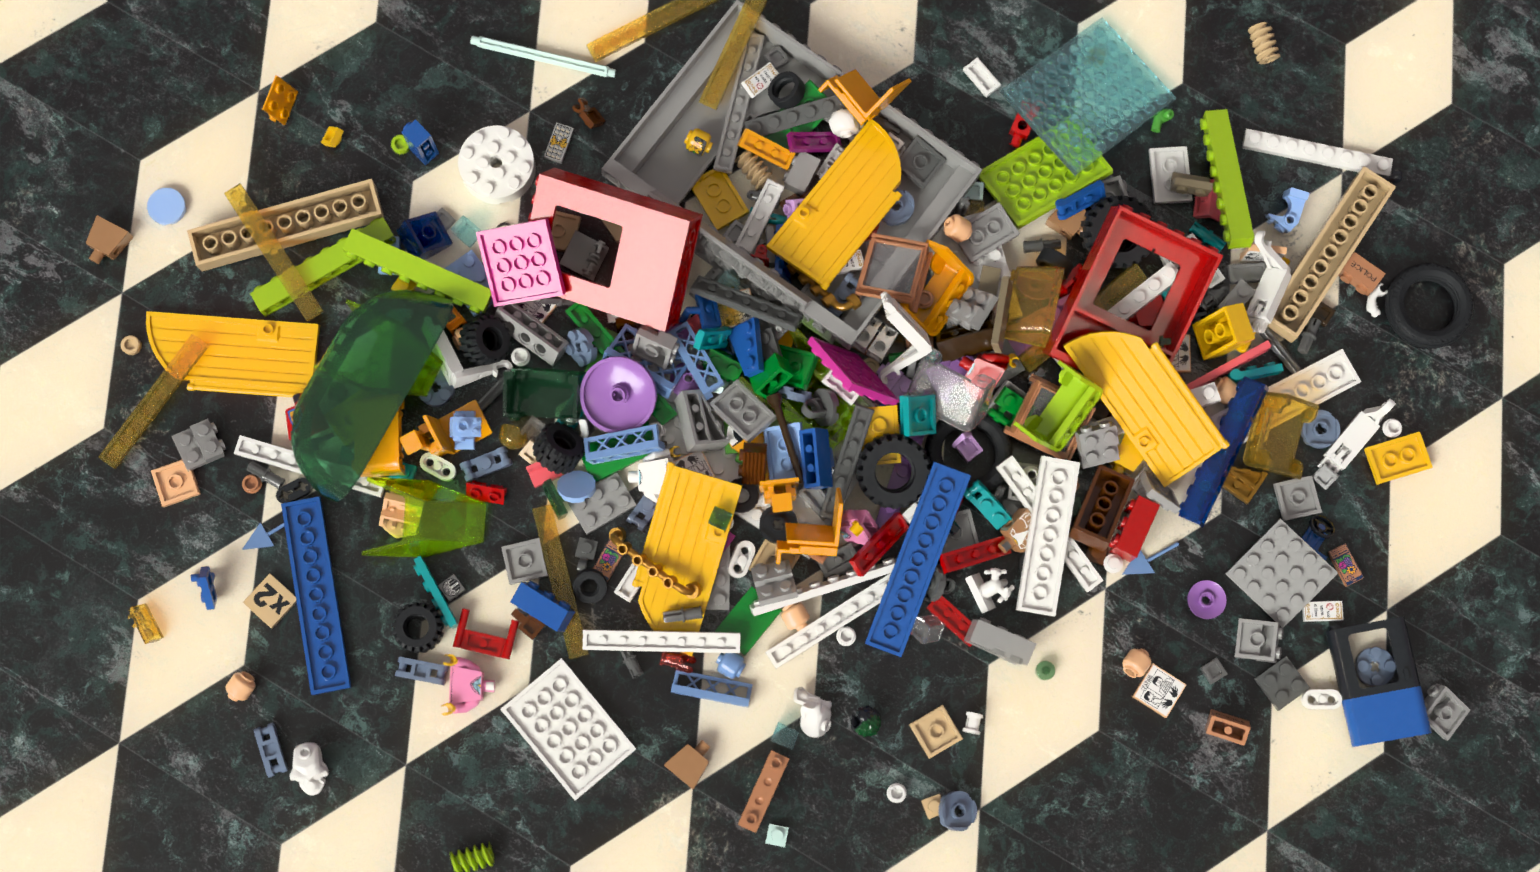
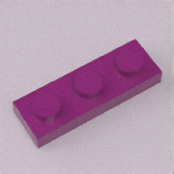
(812, 141)

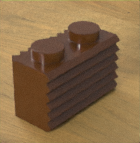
(754, 463)

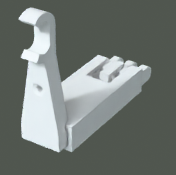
(1270, 288)
(910, 330)
(453, 369)
(1355, 436)

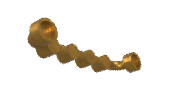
(828, 298)
(618, 535)

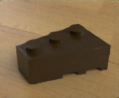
(960, 342)

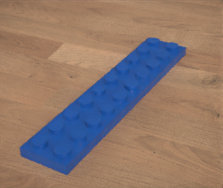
(917, 559)
(316, 596)

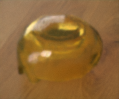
(511, 438)

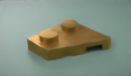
(1243, 483)

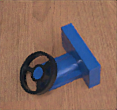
(1316, 534)

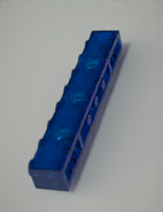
(1216, 468)

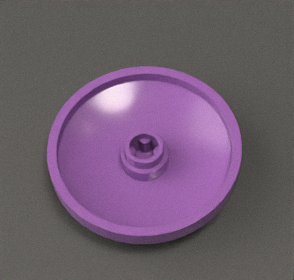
(618, 394)

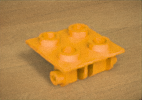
(280, 100)

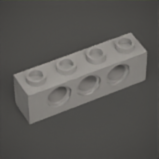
(532, 333)

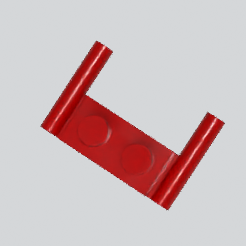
(482, 642)

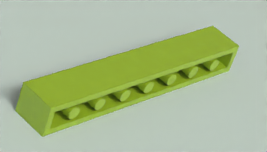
(1227, 179)
(318, 269)
(417, 270)

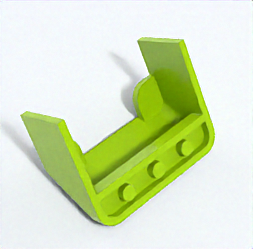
(1064, 411)

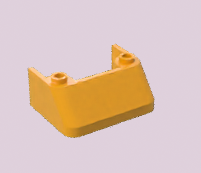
(949, 282)

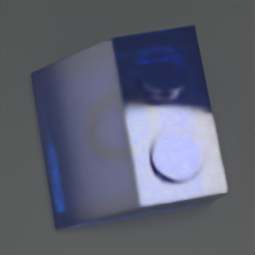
(424, 235)

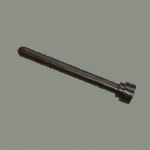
(775, 401)

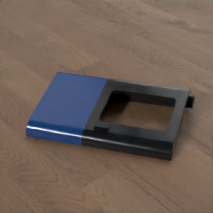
(1382, 710)

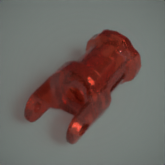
(677, 661)

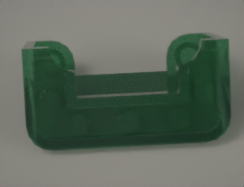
(542, 393)

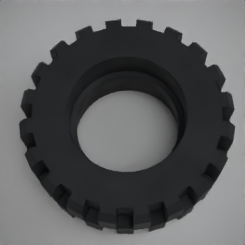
(1094, 220)
(867, 464)

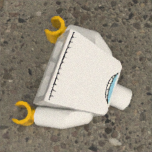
(652, 472)

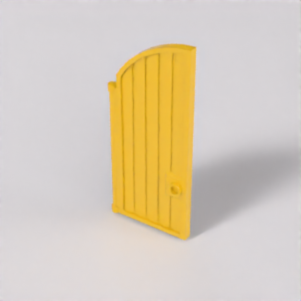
(842, 207)
(241, 353)
(1148, 401)
(684, 544)

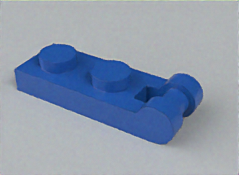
(1080, 200)

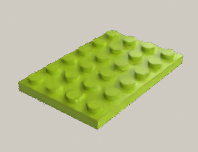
(1034, 178)

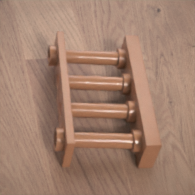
(763, 791)

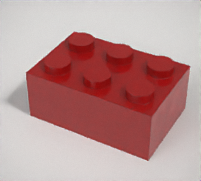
(1133, 528)

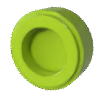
(399, 145)

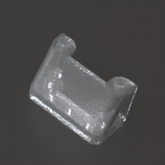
(957, 398)

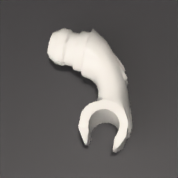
(1371, 305)

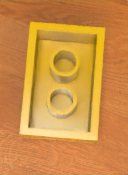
(1223, 331)

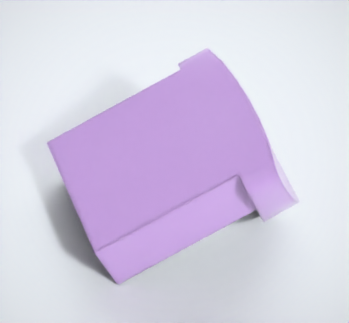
(967, 446)

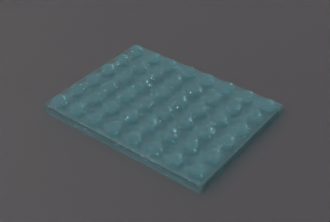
(1088, 96)

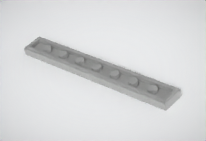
(738, 106)

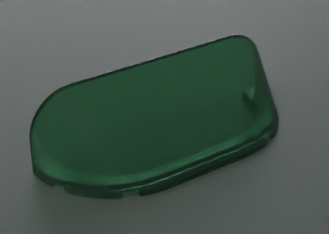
(363, 386)

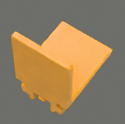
(859, 96)
(439, 431)
(779, 492)
(813, 538)

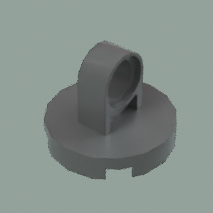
(823, 407)
(937, 585)

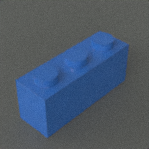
(420, 142)
(816, 458)
(543, 606)

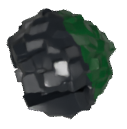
(866, 722)

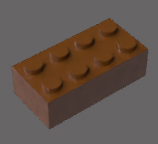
(1101, 508)

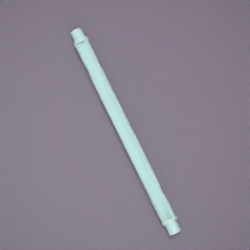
(543, 56)

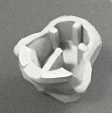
(844, 123)
(814, 713)
(309, 768)

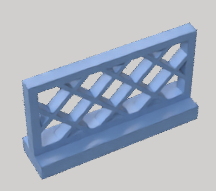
(663, 386)

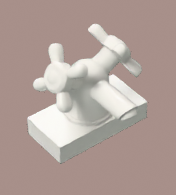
(983, 590)

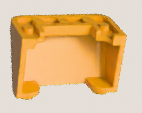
(388, 454)

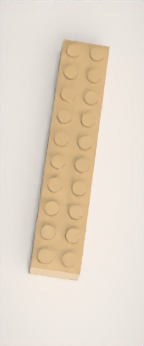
(290, 222)
(1330, 252)

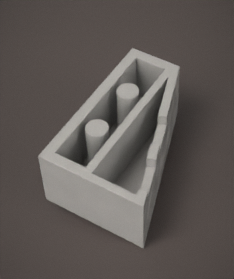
(698, 424)
(1000, 642)

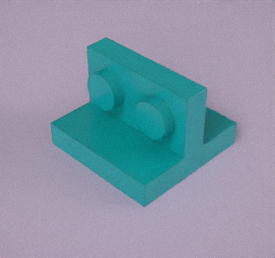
(917, 415)

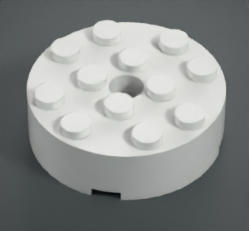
(494, 146)

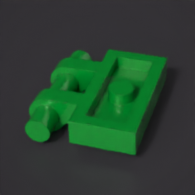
(1007, 401)

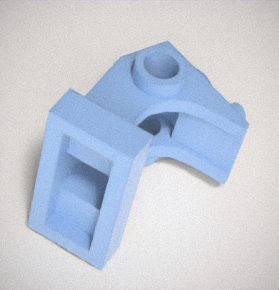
(1295, 199)
(464, 429)

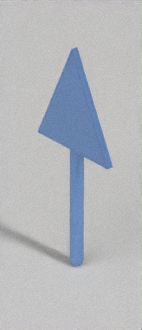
(260, 537)
(1140, 564)

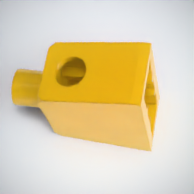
(1129, 457)

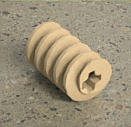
(1262, 43)
(753, 169)

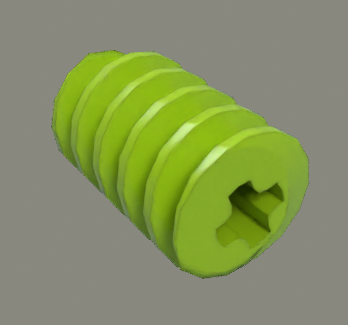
(473, 859)

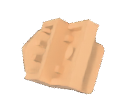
(393, 514)

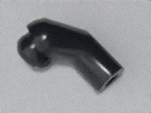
(1395, 178)

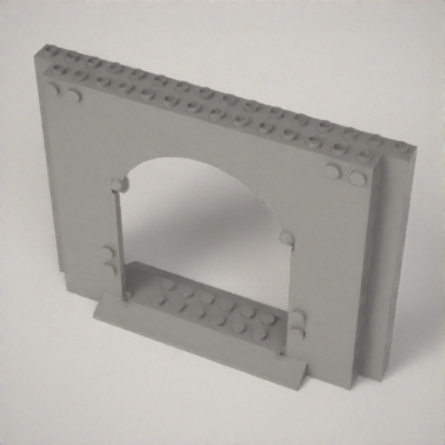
(659, 166)

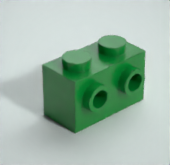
(725, 364)
(775, 375)

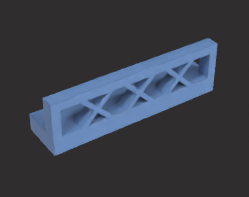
(692, 366)
(626, 451)
(709, 695)

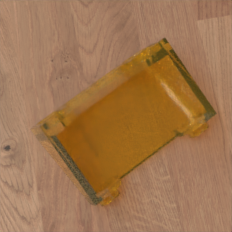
(1033, 303)
(1276, 434)

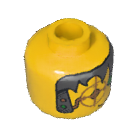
(698, 142)

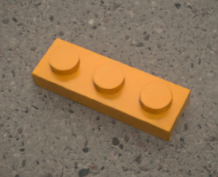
(766, 149)

